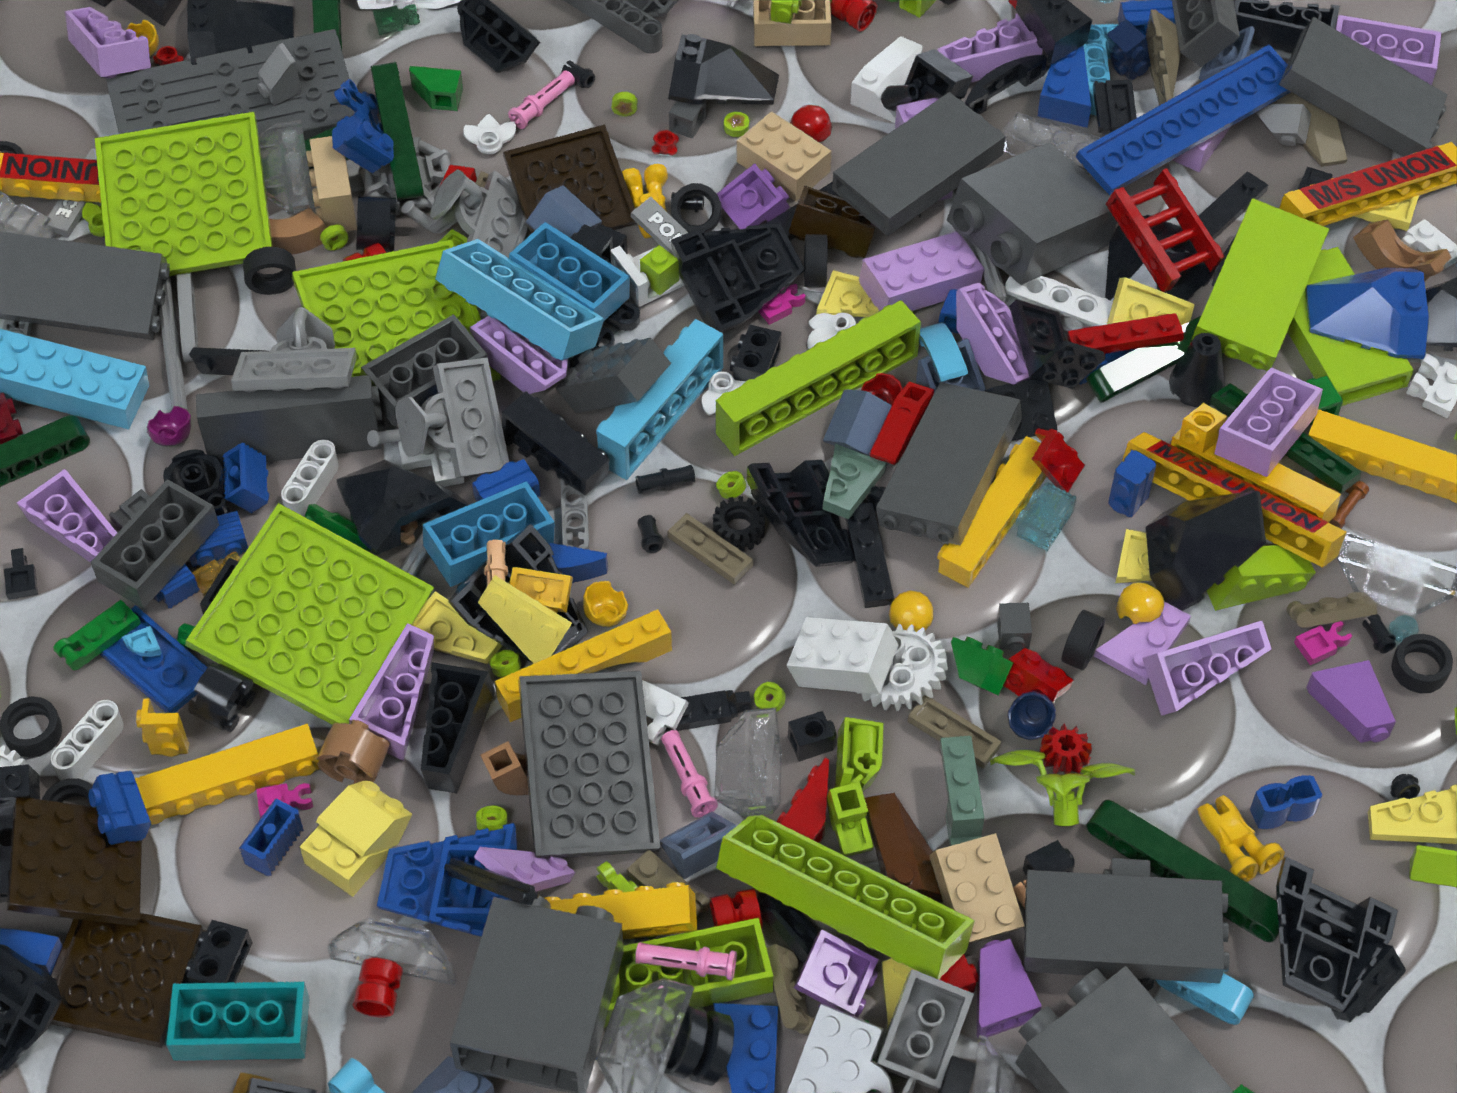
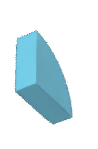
(142, 642)

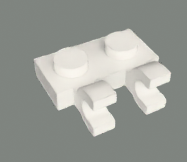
(1428, 238)
(1443, 393)
(663, 709)

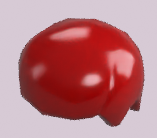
(812, 121)
(884, 387)

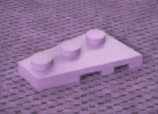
(1142, 640)
(525, 867)

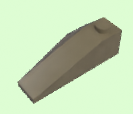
(1163, 55)
(1323, 137)

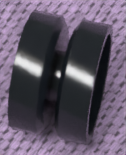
(702, 1046)

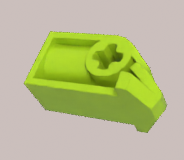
(858, 752)

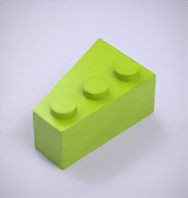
(1262, 576)

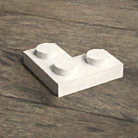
(438, 459)

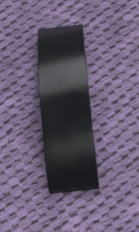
(1024, 70)

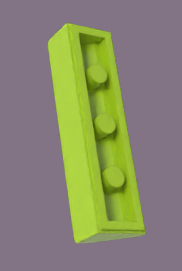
(1434, 866)

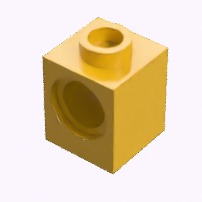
(1201, 428)

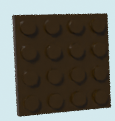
(579, 162)
(69, 867)
(123, 976)

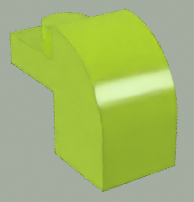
(848, 819)

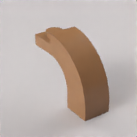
(298, 232)
(1385, 249)
(507, 769)

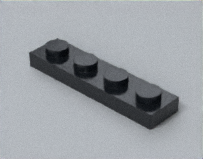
(869, 557)

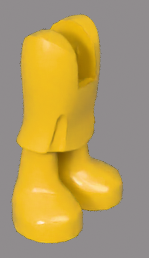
(654, 179)
(1232, 833)

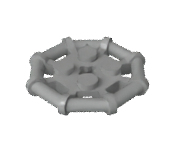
(427, 173)

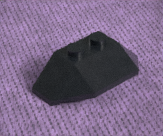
(495, 35)

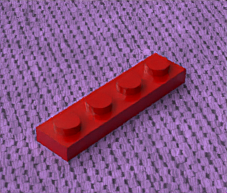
(1130, 334)

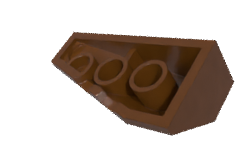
(900, 846)

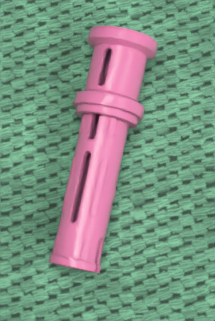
(534, 104)
(692, 782)
(701, 961)

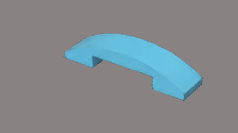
(943, 351)

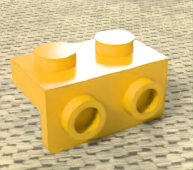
(545, 587)
(162, 731)

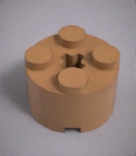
(352, 752)

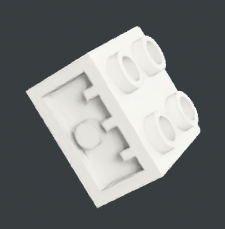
(639, 281)

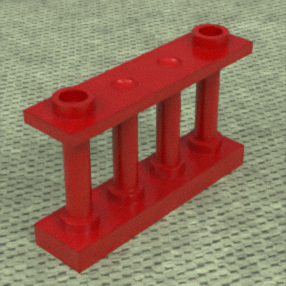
(1145, 242)

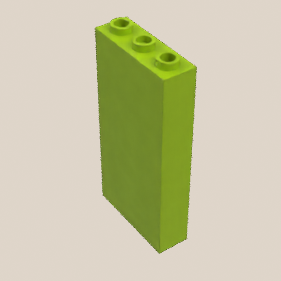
(1261, 283)
(1351, 369)

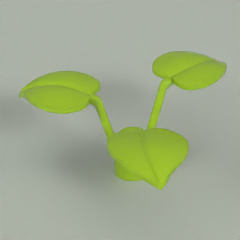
(1065, 803)

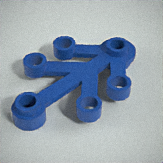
(364, 106)

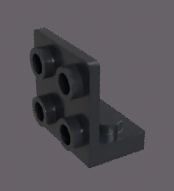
(1035, 406)

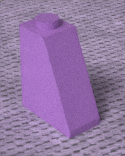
(1354, 700)
(1003, 990)

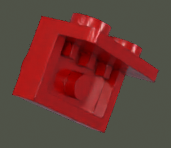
(1057, 459)
(1035, 674)

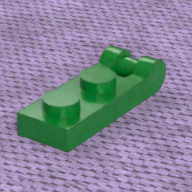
(97, 635)

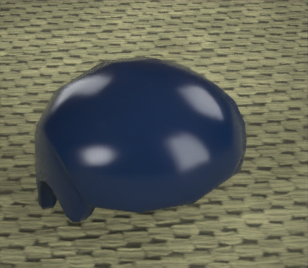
(1031, 715)

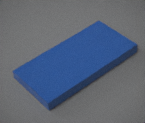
(163, 678)

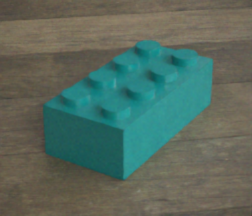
(238, 1021)

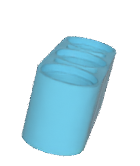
(1223, 1000)

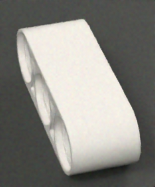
(318, 465)
(88, 728)

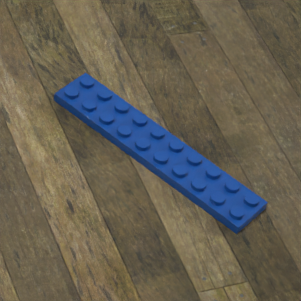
(1185, 121)

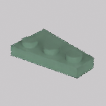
(850, 480)

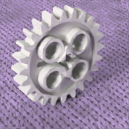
(914, 670)

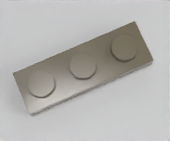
(710, 548)
(943, 723)

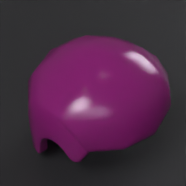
(170, 427)

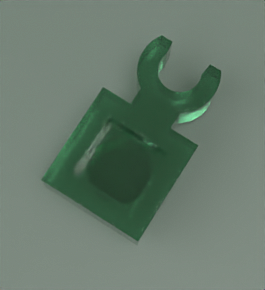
(392, 19)

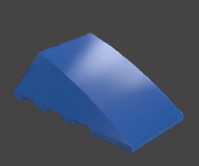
(422, 889)

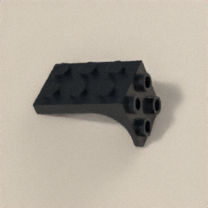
(1046, 349)

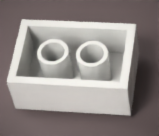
(842, 655)

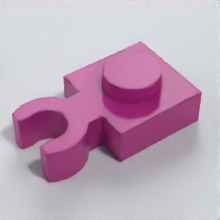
(782, 305)
(1319, 644)
(281, 792)

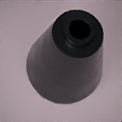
(1199, 371)

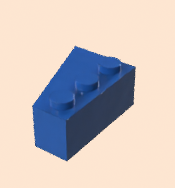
(1066, 91)

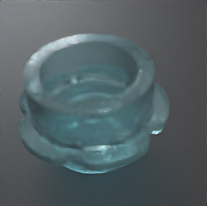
(1405, 623)

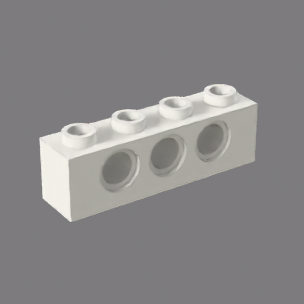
(1075, 306)

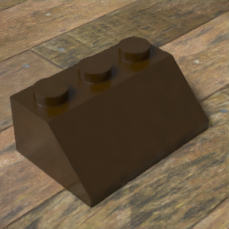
(832, 216)

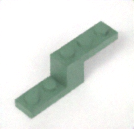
(964, 803)

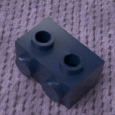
(1128, 50)

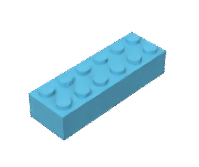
(519, 299)
(71, 379)
(640, 426)

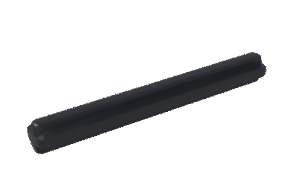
(491, 881)

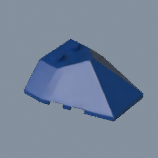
(1374, 309)

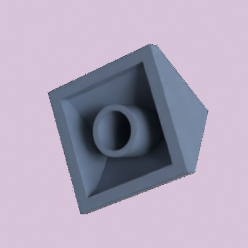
(1230, 55)
(562, 212)
(927, 376)
(857, 421)
(696, 843)

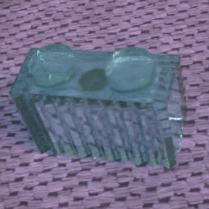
(1045, 516)

